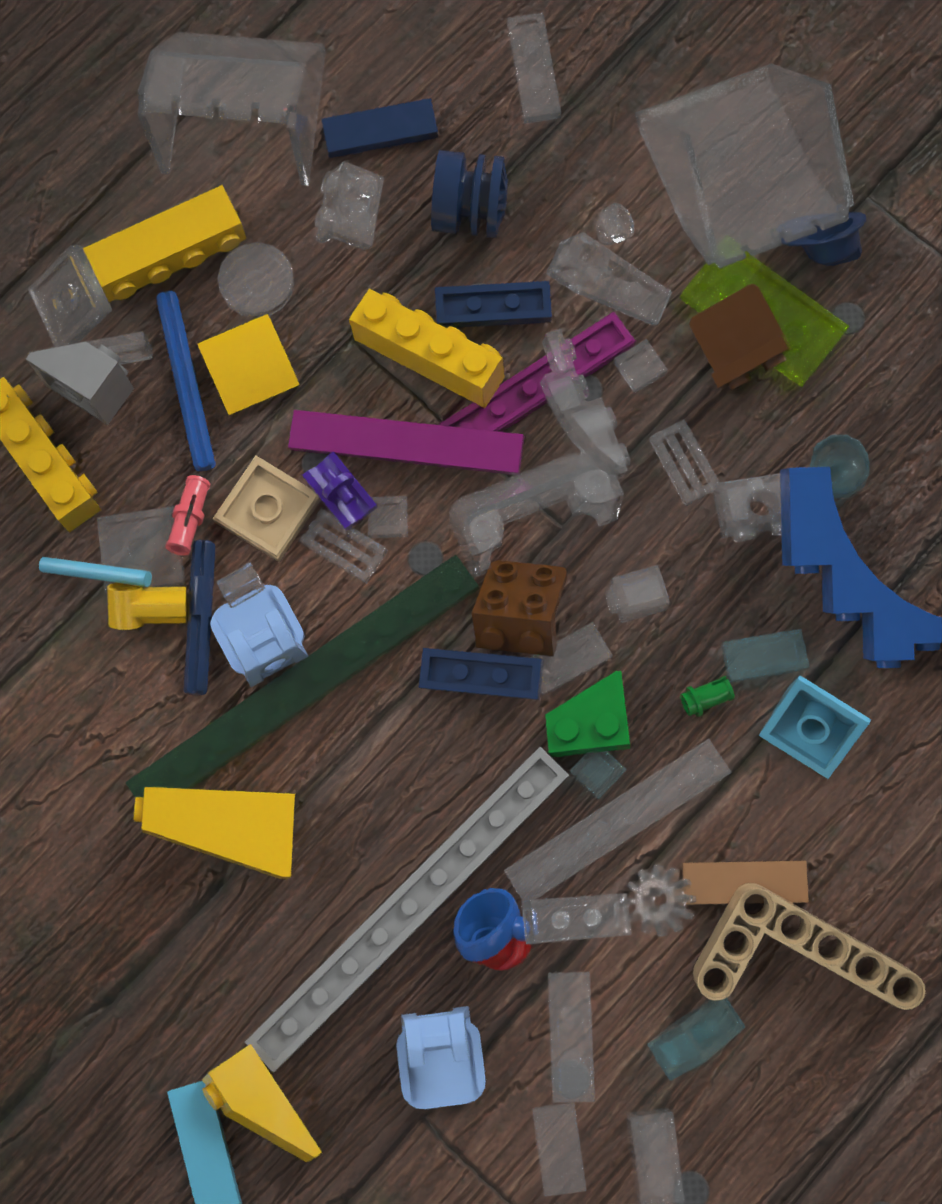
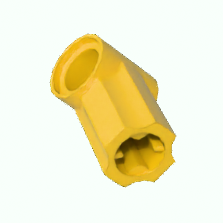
(136, 605)

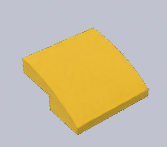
(248, 364)

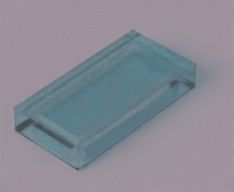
(765, 655)

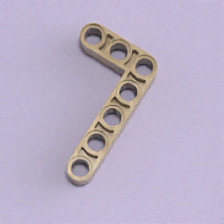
(805, 941)

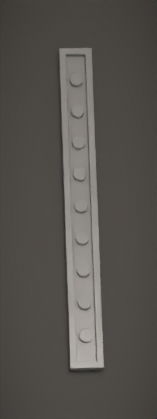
(406, 910)

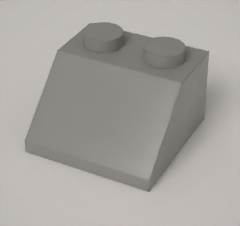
(84, 377)

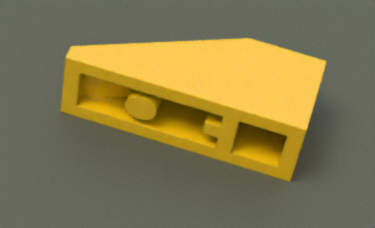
(255, 1101)

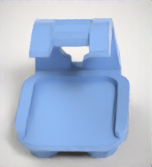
(259, 635)
(440, 1059)

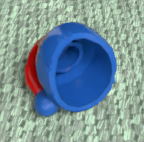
(491, 930)

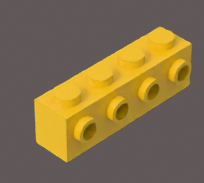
(165, 244)
(427, 347)
(42, 462)

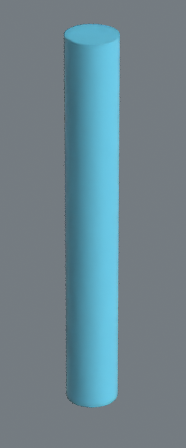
(95, 571)

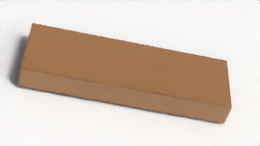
(717, 881)

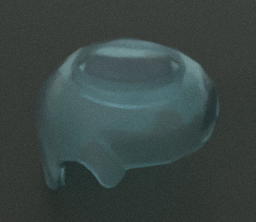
(847, 463)

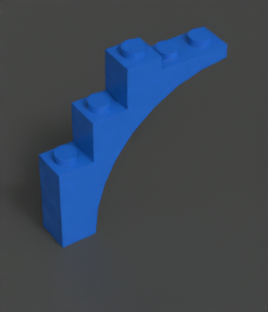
(816, 537)

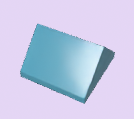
(814, 726)

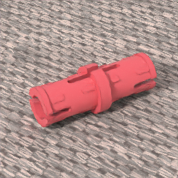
(181, 536)

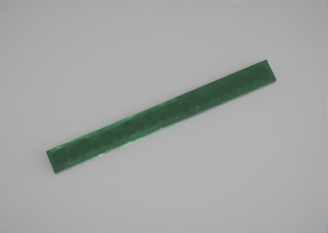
(309, 680)

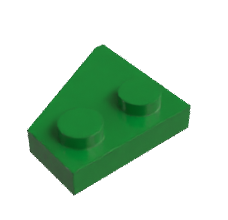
(590, 720)

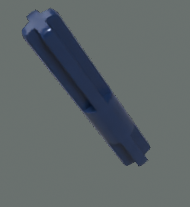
(199, 617)

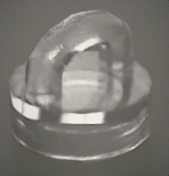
(614, 225)

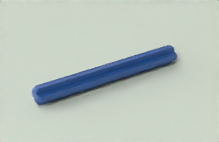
(185, 381)

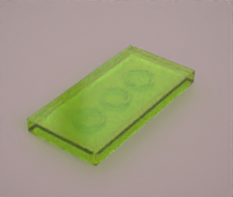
(805, 323)

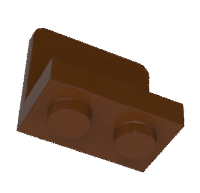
(740, 337)
(519, 607)

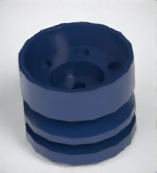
(468, 194)

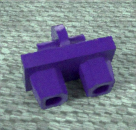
(340, 491)

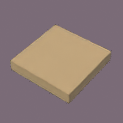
(267, 508)

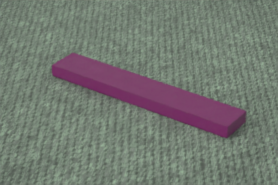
(523, 391)
(406, 442)

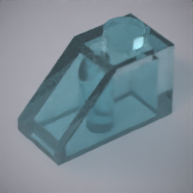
(695, 1037)

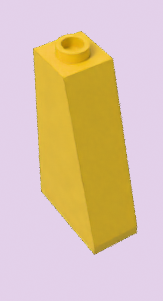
(229, 825)

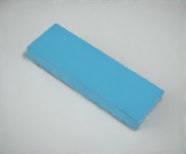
(203, 1146)

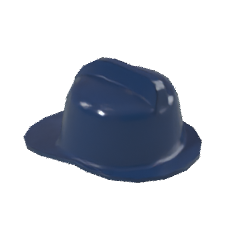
(834, 244)

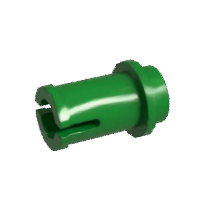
(706, 696)

